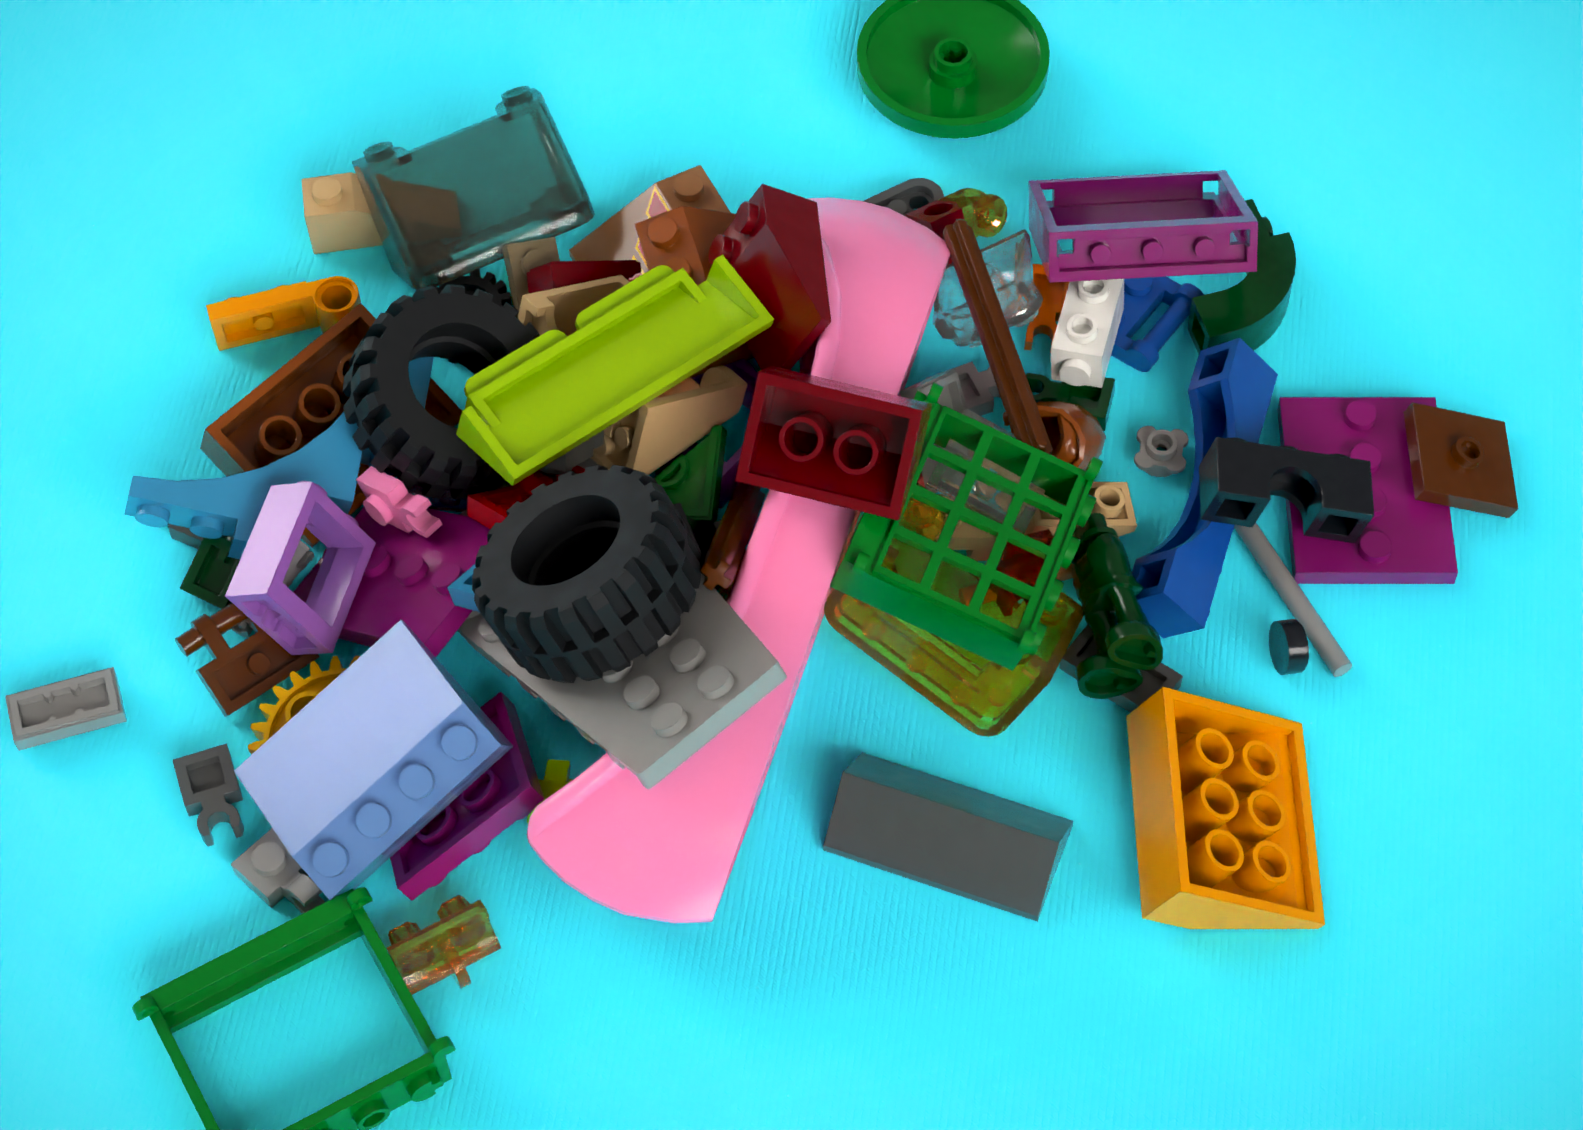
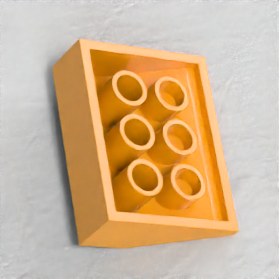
(1222, 816)

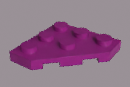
(477, 815)

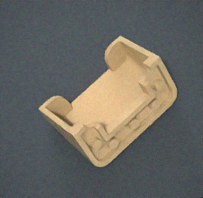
(663, 425)

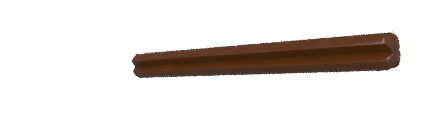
(995, 336)
(732, 536)

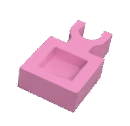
(393, 504)

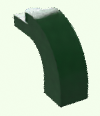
(1255, 304)

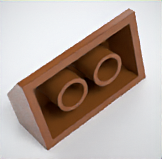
(684, 240)

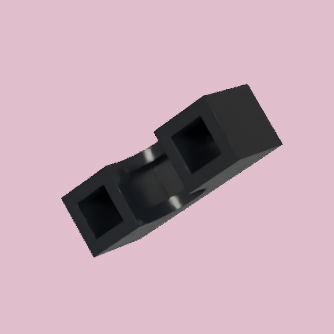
(1327, 489)

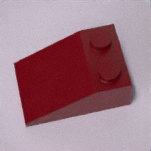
(781, 259)

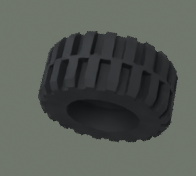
(382, 399)
(587, 573)

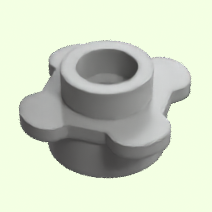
(1159, 462)

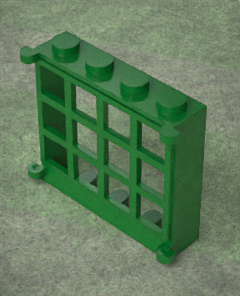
(915, 603)

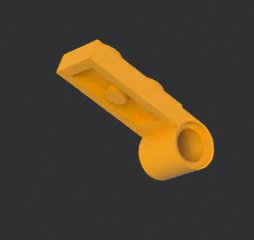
(282, 311)

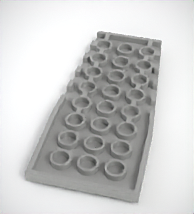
(664, 702)

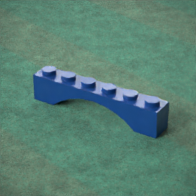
(1181, 574)

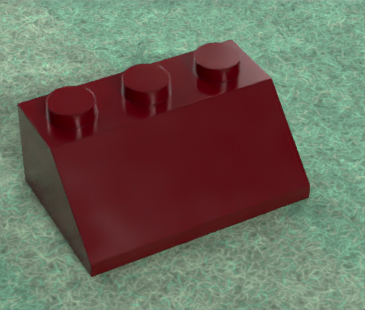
(832, 442)

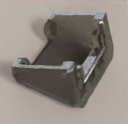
(473, 192)

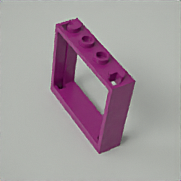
(1142, 226)

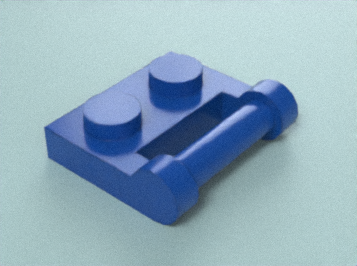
(1140, 301)

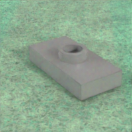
(65, 708)

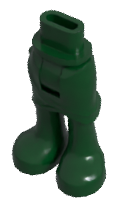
(1113, 613)

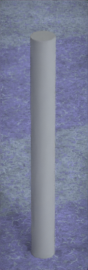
(1295, 599)

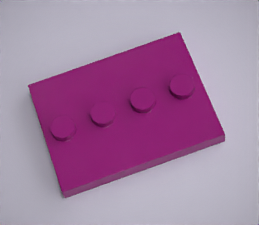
(1406, 537)
(410, 580)

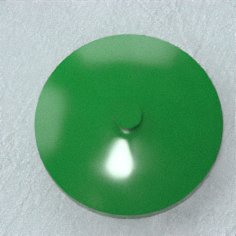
(953, 64)

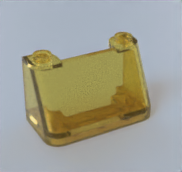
(957, 681)

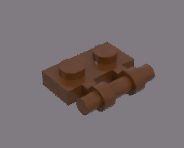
(244, 670)

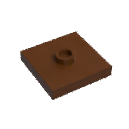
(1460, 460)

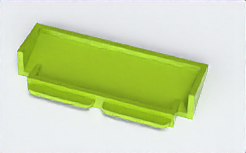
(619, 359)

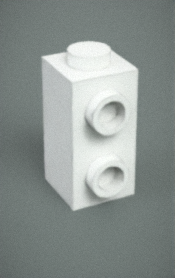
(1087, 332)

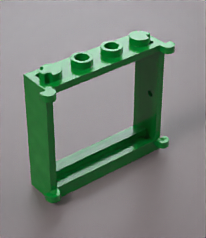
(275, 956)

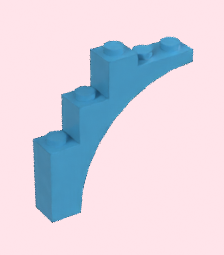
(234, 502)

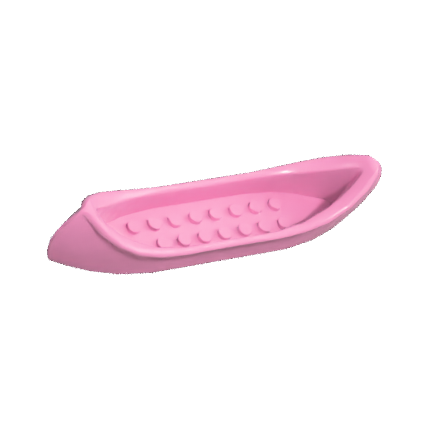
(674, 845)

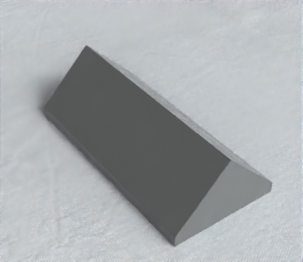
(946, 835)

